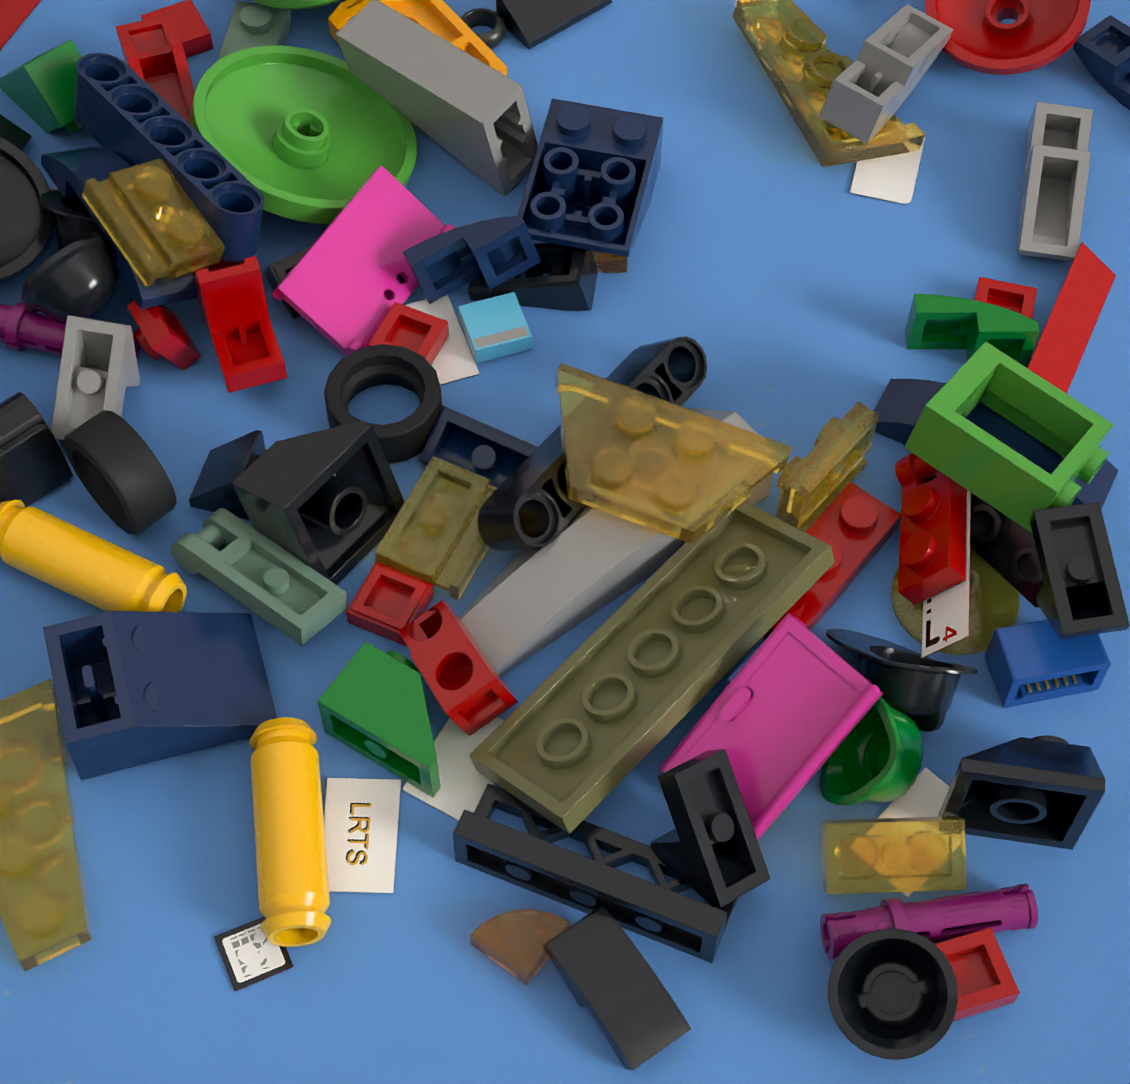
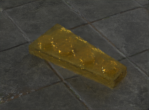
(803, 72)
(39, 858)

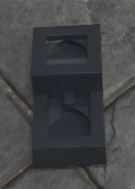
(616, 987)

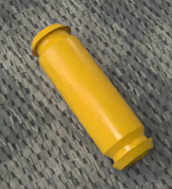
(85, 563)
(289, 833)

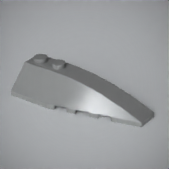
(572, 578)

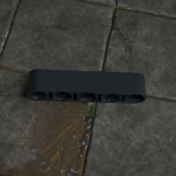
(539, 485)

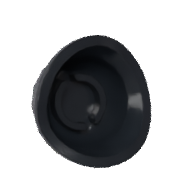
(73, 280)
(893, 993)

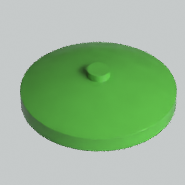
(300, 128)

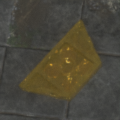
(655, 457)

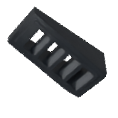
(567, 288)

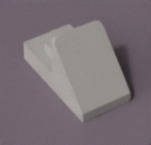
(93, 372)

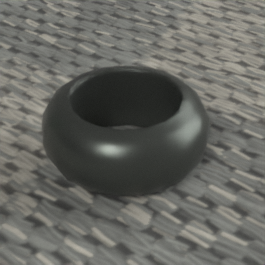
(488, 18)

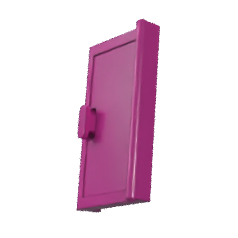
(353, 266)
(796, 719)

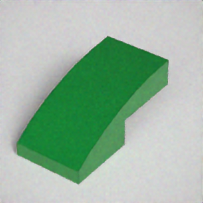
(967, 325)

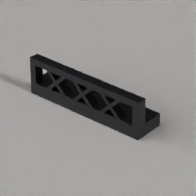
(588, 883)

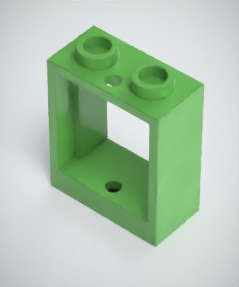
(989, 466)

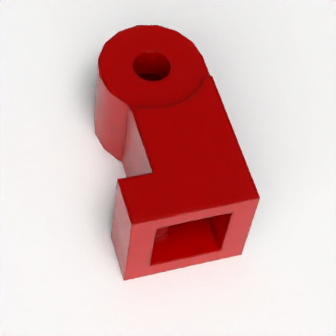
(456, 669)

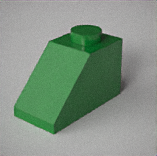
(46, 87)
(383, 715)

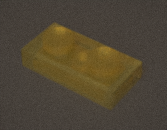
(894, 855)

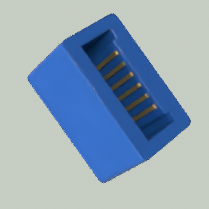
(1036, 665)

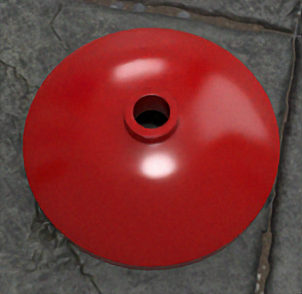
(984, 45)

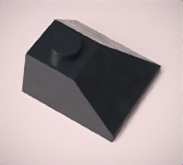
(323, 496)
(1027, 791)

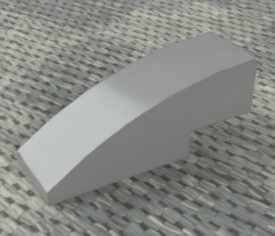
(884, 73)
(1054, 181)

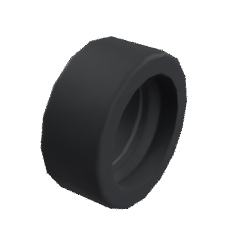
(390, 366)
(120, 472)

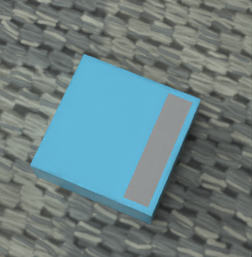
(495, 327)

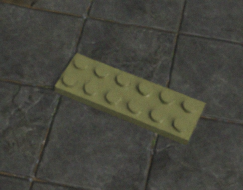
(650, 664)

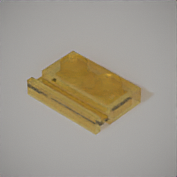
(153, 221)
(836, 460)
(438, 528)

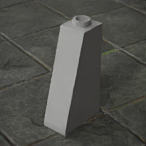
(443, 92)

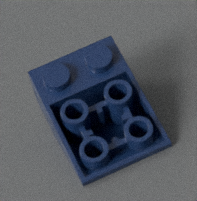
(592, 177)
(155, 685)

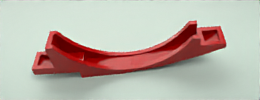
(227, 292)

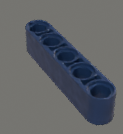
(143, 127)

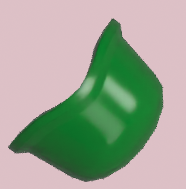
(874, 760)

